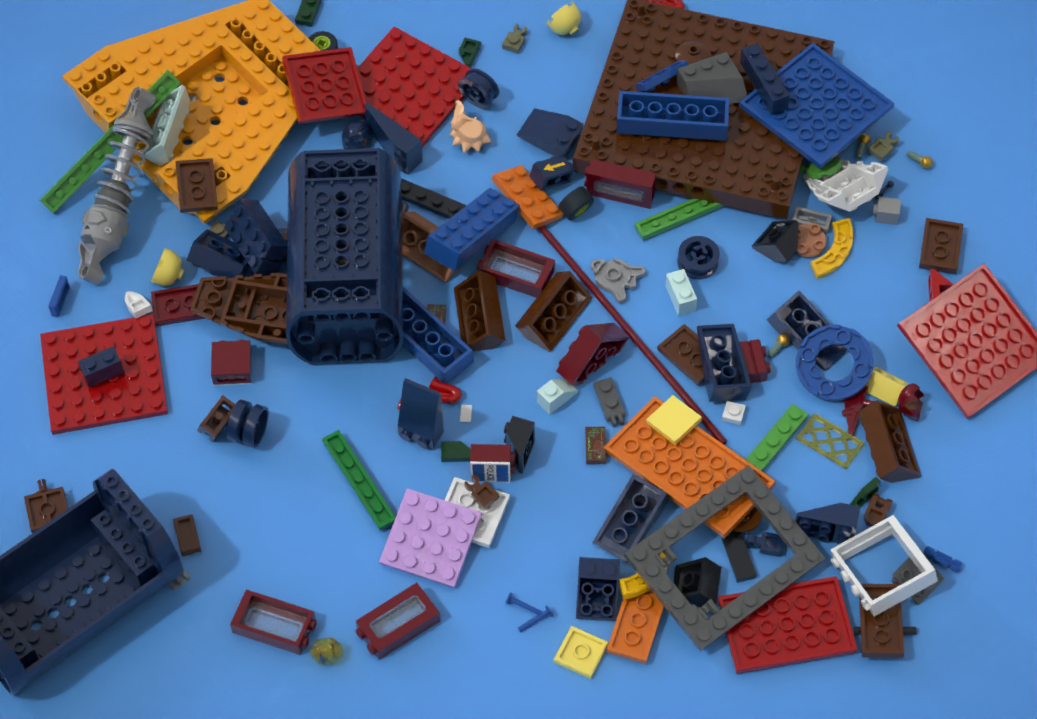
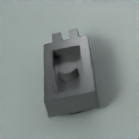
(609, 401)

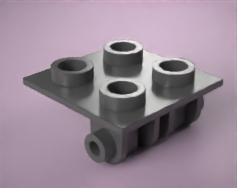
(908, 571)

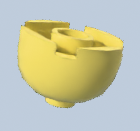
(566, 20)
(168, 269)

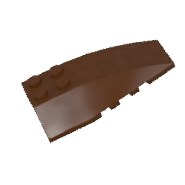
(245, 304)

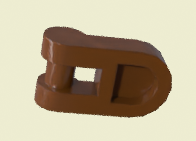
(874, 514)

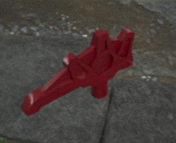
(852, 408)

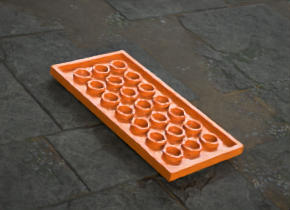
(684, 469)

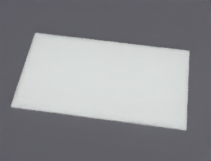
(466, 411)

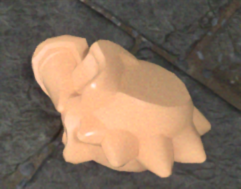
(467, 131)

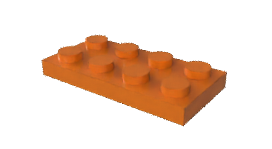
(534, 204)
(636, 627)

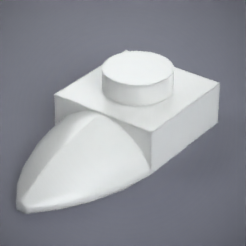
(137, 304)

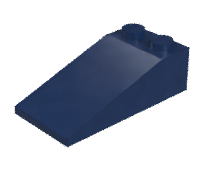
(394, 139)
(797, 320)
(723, 363)
(420, 415)
(631, 517)

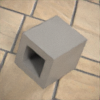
(887, 210)

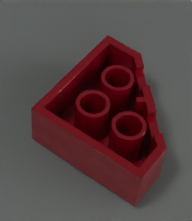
(590, 351)

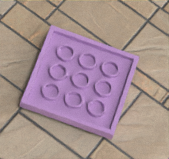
(430, 538)

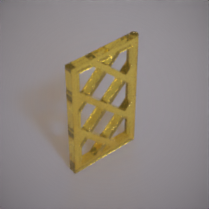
(829, 426)

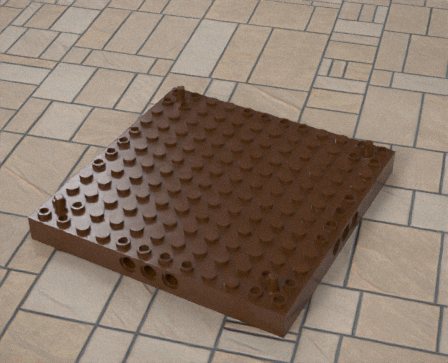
(746, 171)

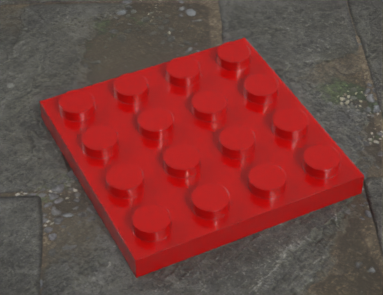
(325, 85)

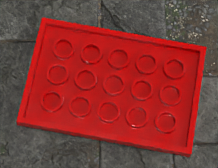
(793, 627)

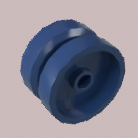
(247, 423)

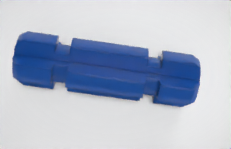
(942, 559)

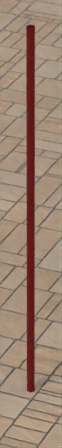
(633, 336)

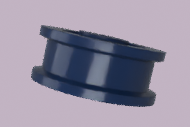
(478, 88)
(699, 248)

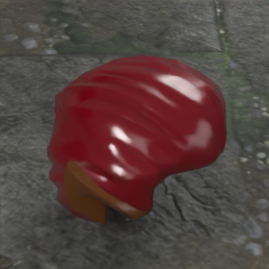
(909, 401)

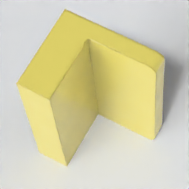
(885, 386)

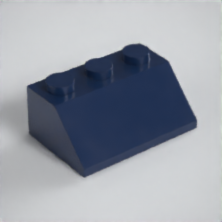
(217, 255)

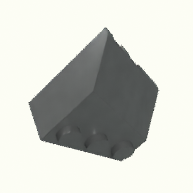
(712, 78)

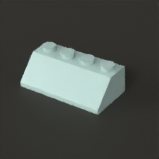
(168, 126)

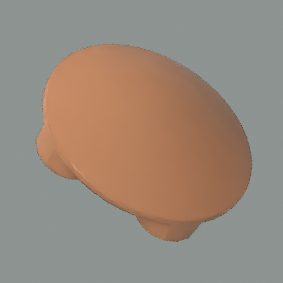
(810, 240)

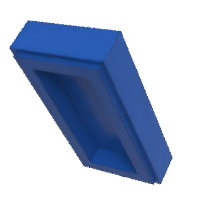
(59, 296)

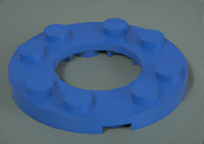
(838, 336)

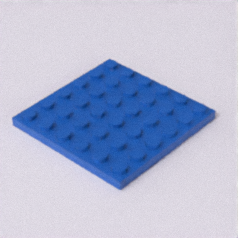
(825, 106)

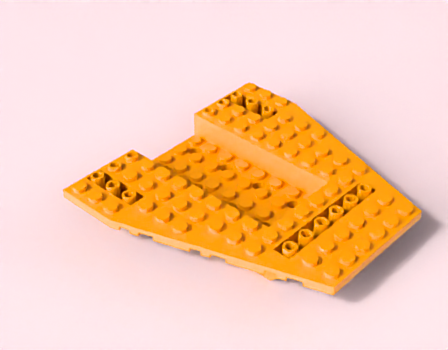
(232, 43)

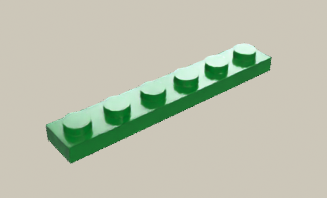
(359, 480)

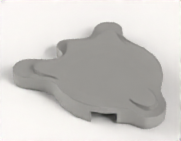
(616, 277)

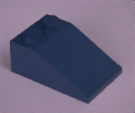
(551, 131)

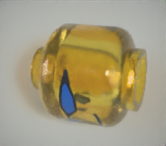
(326, 651)

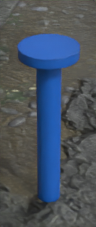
(522, 604)
(535, 619)

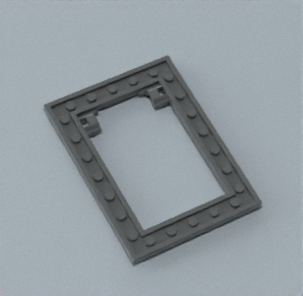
(693, 620)

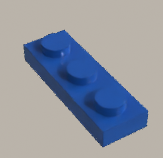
(660, 77)

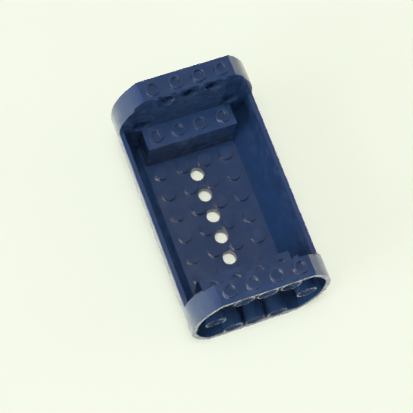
(354, 307)
(96, 537)

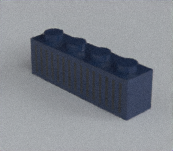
(764, 79)

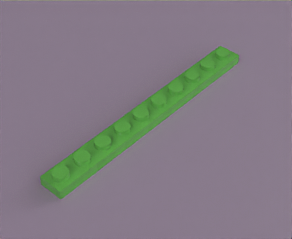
(95, 155)
(677, 216)

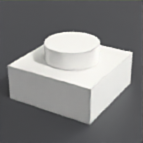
(733, 413)

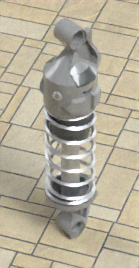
(108, 217)

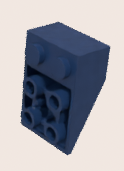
(830, 523)
(597, 588)

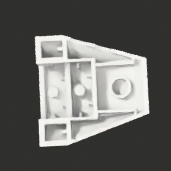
(850, 185)

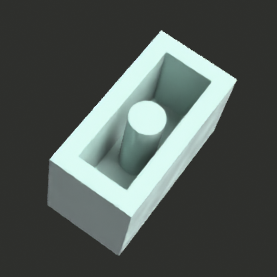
(681, 292)

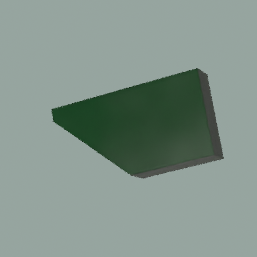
(469, 51)
(454, 451)
(866, 492)

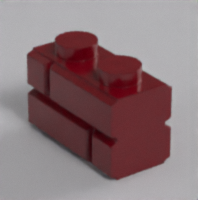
(755, 361)

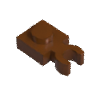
(482, 494)

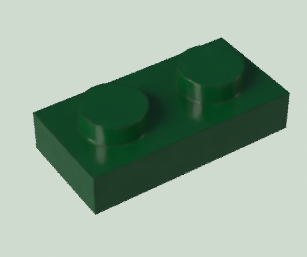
(307, 12)

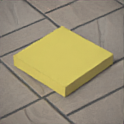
(674, 420)
(581, 652)

